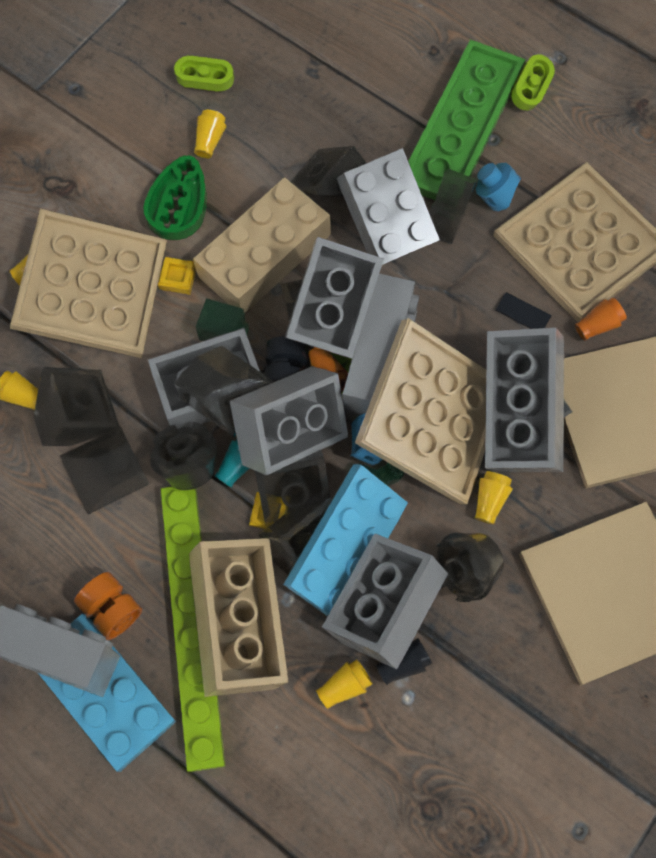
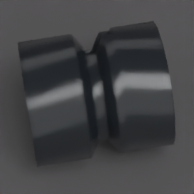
(285, 357)

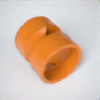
(105, 602)

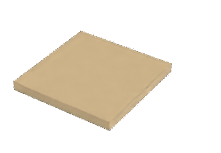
(581, 241)
(89, 284)
(612, 411)
(428, 413)
(600, 591)

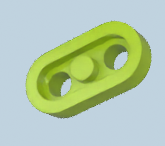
(205, 73)
(532, 85)

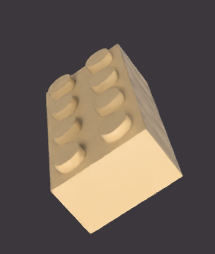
(262, 245)
(237, 617)

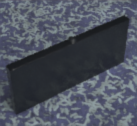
(522, 312)

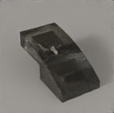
(451, 204)

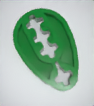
(191, 206)

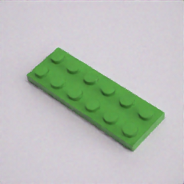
(464, 115)

